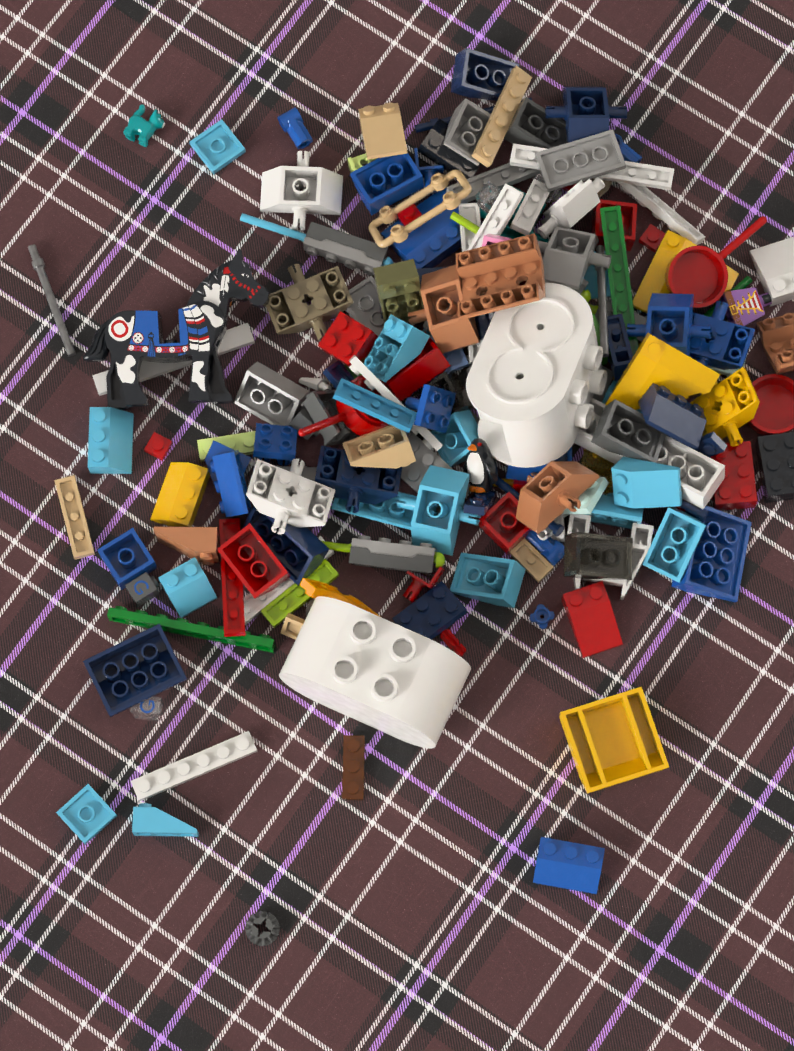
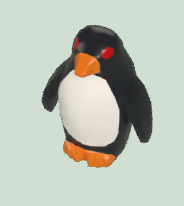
(481, 467)

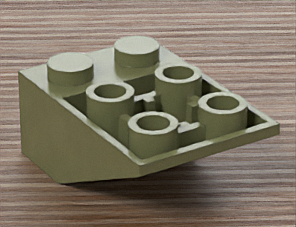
(398, 289)

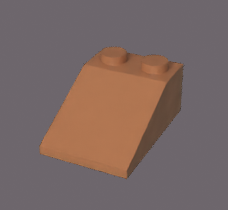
(191, 542)

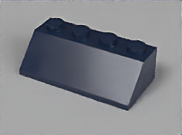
(295, 549)

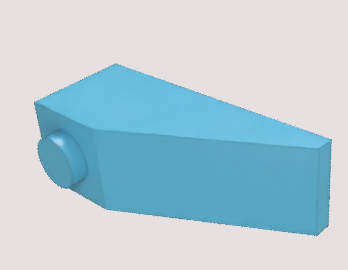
(154, 822)

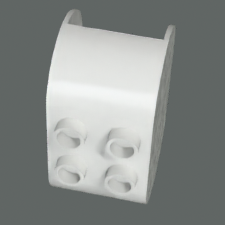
(537, 378)
(375, 671)

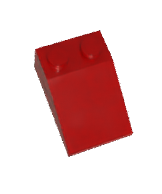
(592, 619)

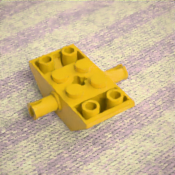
(729, 406)

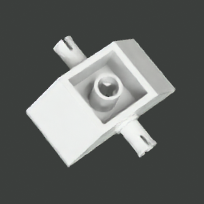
(282, 191)
(571, 206)
(289, 496)

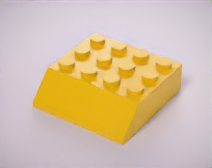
(613, 740)

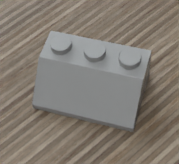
(270, 395)

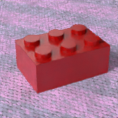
(739, 485)

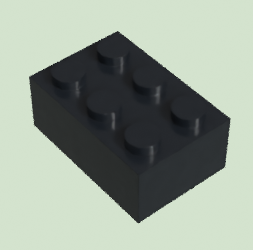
(776, 466)

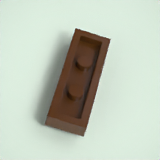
(353, 767)

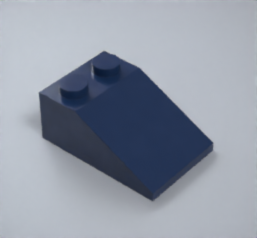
(480, 75)

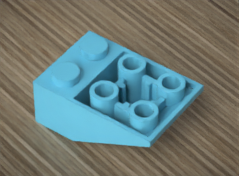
(395, 348)

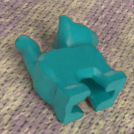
(143, 128)

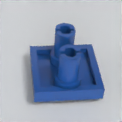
(432, 408)
(275, 443)

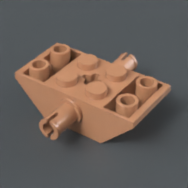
(437, 292)
(552, 492)

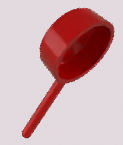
(703, 270)
(776, 405)
(354, 419)

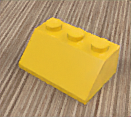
(181, 494)

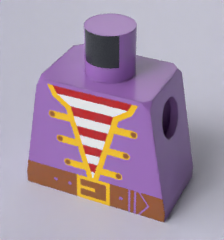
(745, 305)

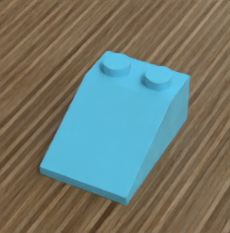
(645, 484)
(488, 579)

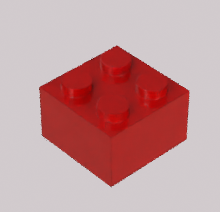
(629, 216)
(346, 339)
(502, 525)

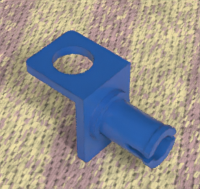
(427, 171)

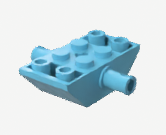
(438, 489)

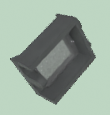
(322, 406)

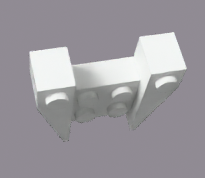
(642, 540)

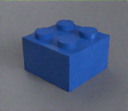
(127, 558)

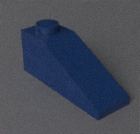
(619, 345)

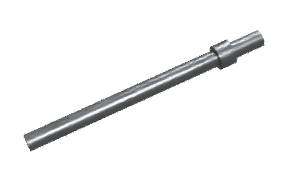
(39, 265)
(602, 304)

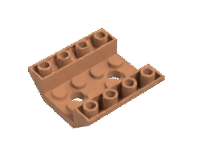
(499, 271)
(778, 341)

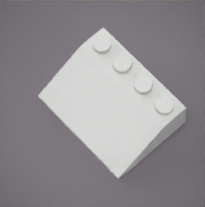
(776, 269)

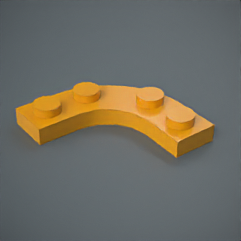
(317, 588)

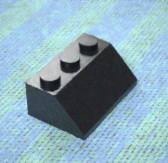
(436, 151)

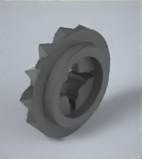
(266, 937)

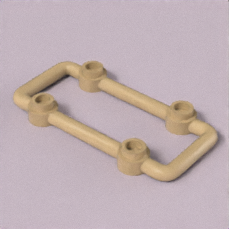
(438, 183)

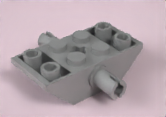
(569, 256)

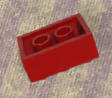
(419, 371)
(253, 562)

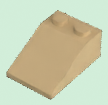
(382, 130)
(380, 449)

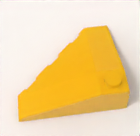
(655, 276)
(664, 366)

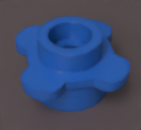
(542, 622)

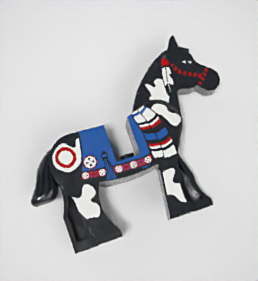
(202, 325)

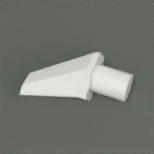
(315, 383)

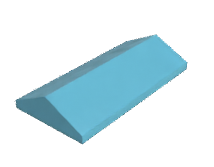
(383, 512)

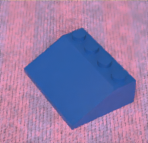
(432, 240)
(718, 558)

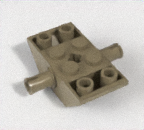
(327, 296)

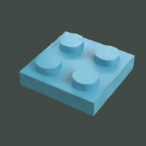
(217, 146)
(86, 814)

